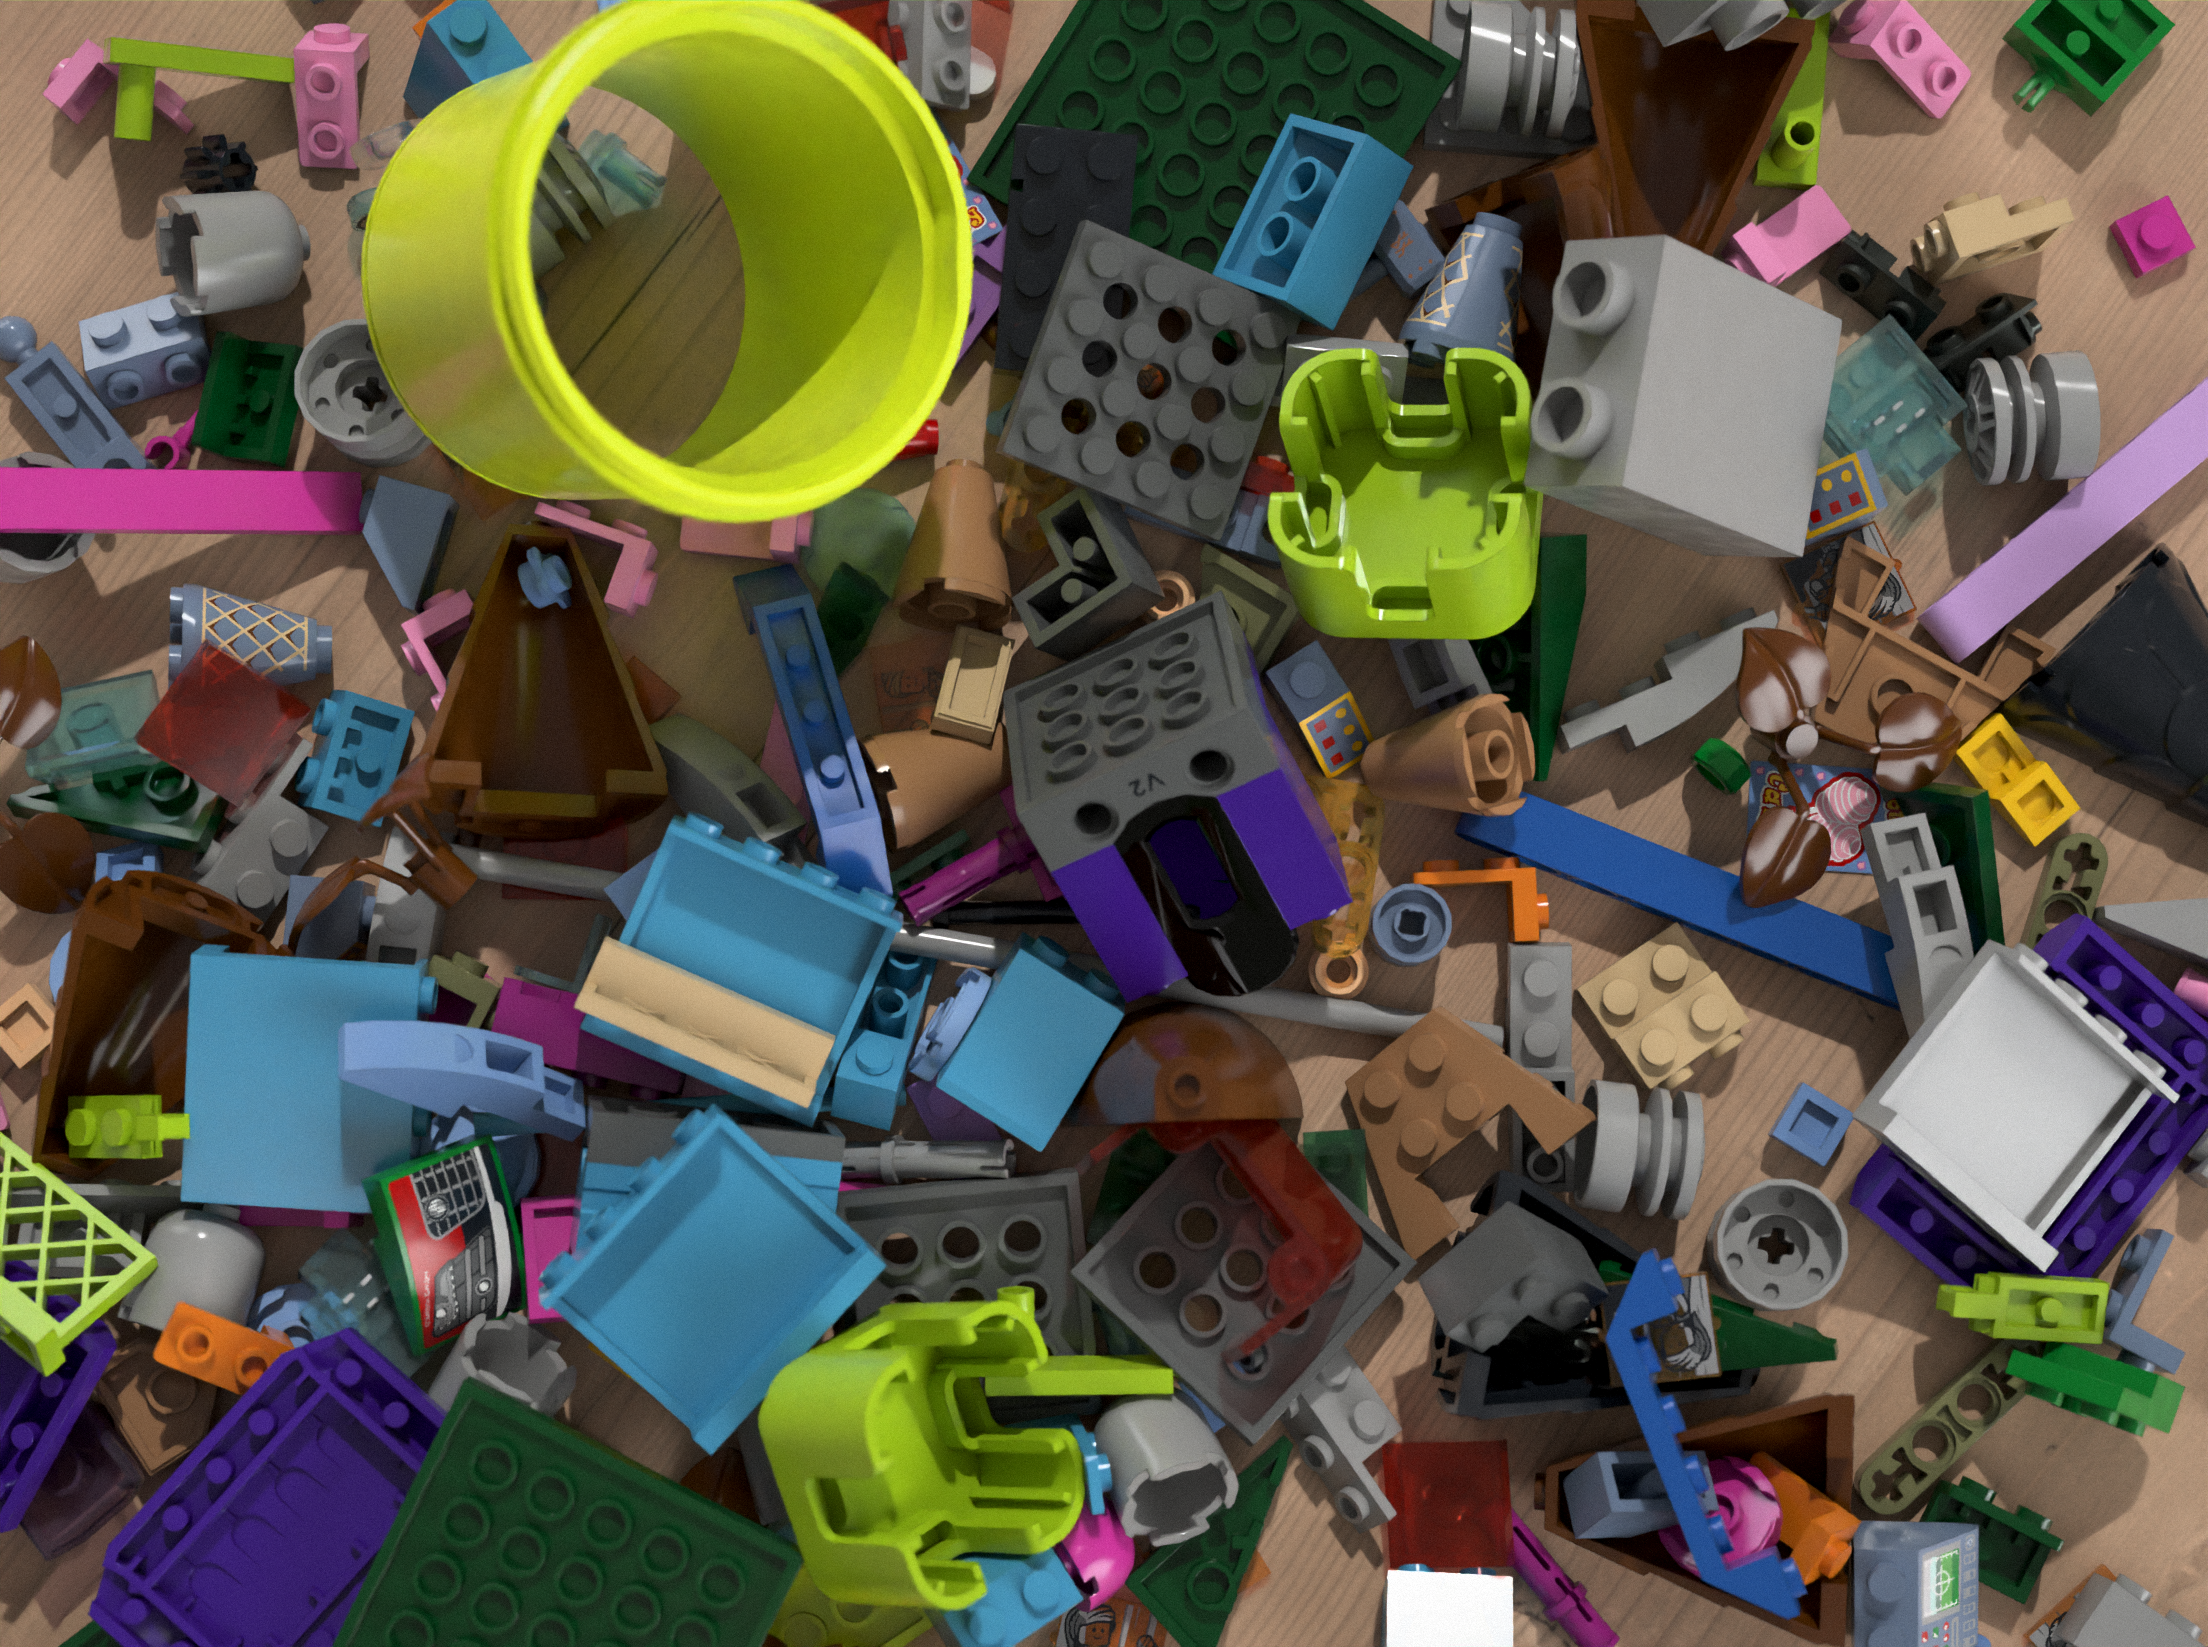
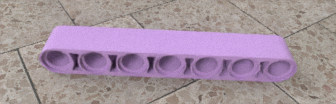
(2071, 528)

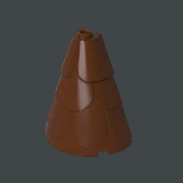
(1681, 117)
(1554, 203)
(541, 711)
(127, 999)
(1185, 1066)
(1805, 1436)

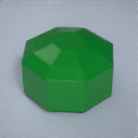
(1721, 766)

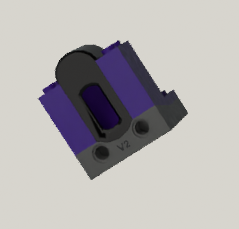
(1167, 773)

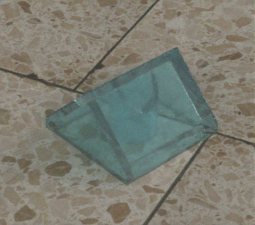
(96, 730)

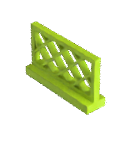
(26, 1324)

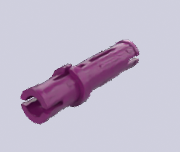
(970, 874)
(1557, 1592)

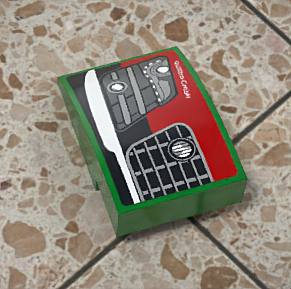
(448, 1240)

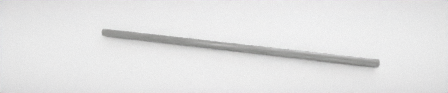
(990, 952)

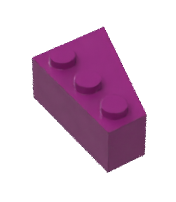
(551, 1021)

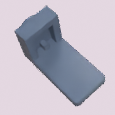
(2135, 1345)

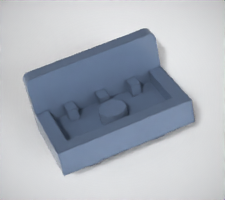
(143, 351)

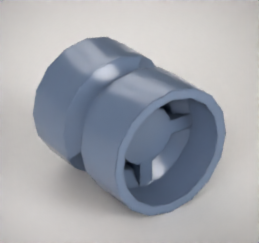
(1409, 925)

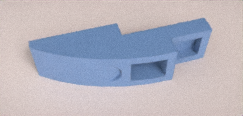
(459, 1065)

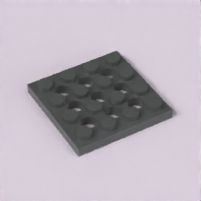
(1057, 375)
(987, 1208)
(1158, 1316)

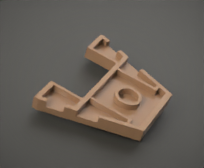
(1878, 665)
(1433, 1095)

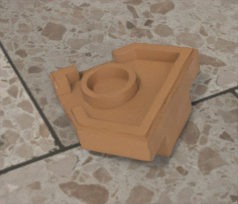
(155, 1405)

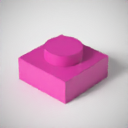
(2152, 236)

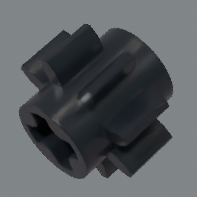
(218, 167)

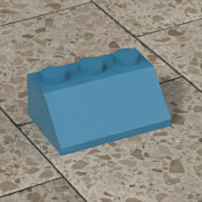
(1314, 218)

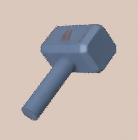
(1403, 254)

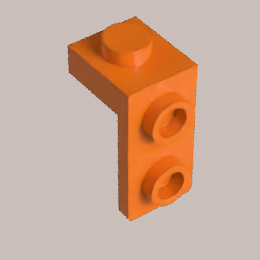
(1525, 908)
(218, 1348)
(1811, 1522)

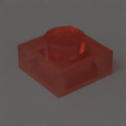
(1267, 476)

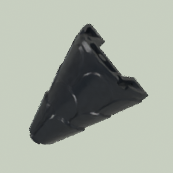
(2131, 689)
(1534, 1382)

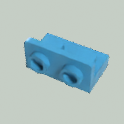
(353, 754)

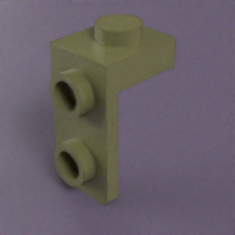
(467, 978)

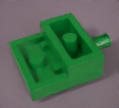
(2084, 47)
(2098, 1387)

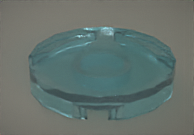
(863, 530)

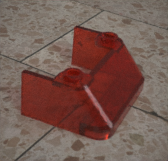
(1317, 1228)

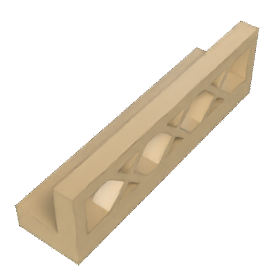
(705, 1021)

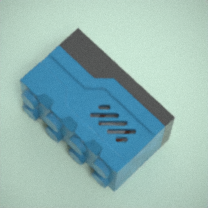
(629, 1131)

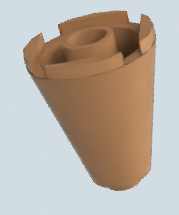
(956, 555)
(1456, 759)
(931, 779)

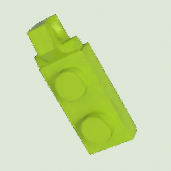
(121, 1126)
(2030, 1306)

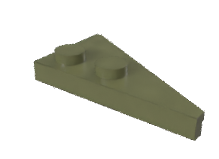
(1259, 605)

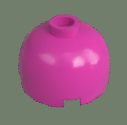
(1096, 1555)

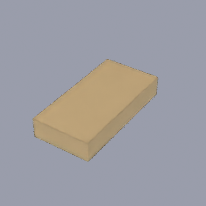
(973, 684)

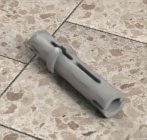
(904, 1159)

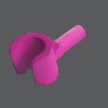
(179, 444)

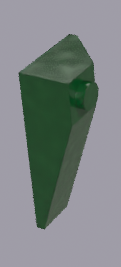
(1536, 653)

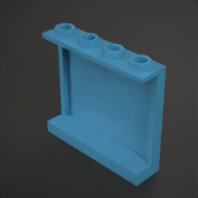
(761, 932)
(266, 1086)
(710, 1275)

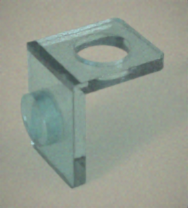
(599, 930)

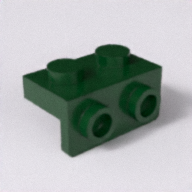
(248, 401)
(2009, 1544)

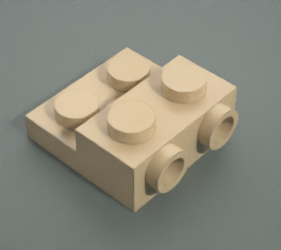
(1982, 235)
(1663, 1009)

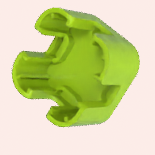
(1407, 510)
(902, 1465)

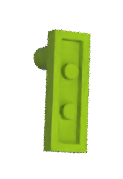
(137, 71)
(1793, 147)
(1080, 1372)

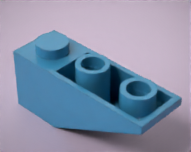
(883, 1041)

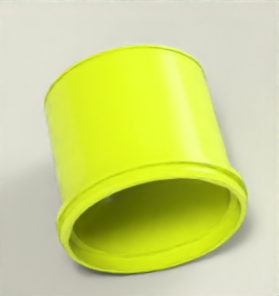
(841, 230)

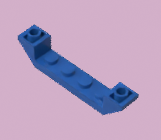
(817, 726)
(1756, 1577)

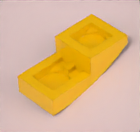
(2017, 784)

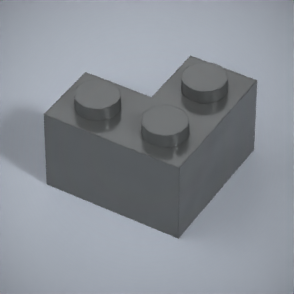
(1099, 577)
(1510, 1271)

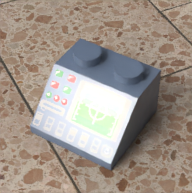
(1914, 1584)

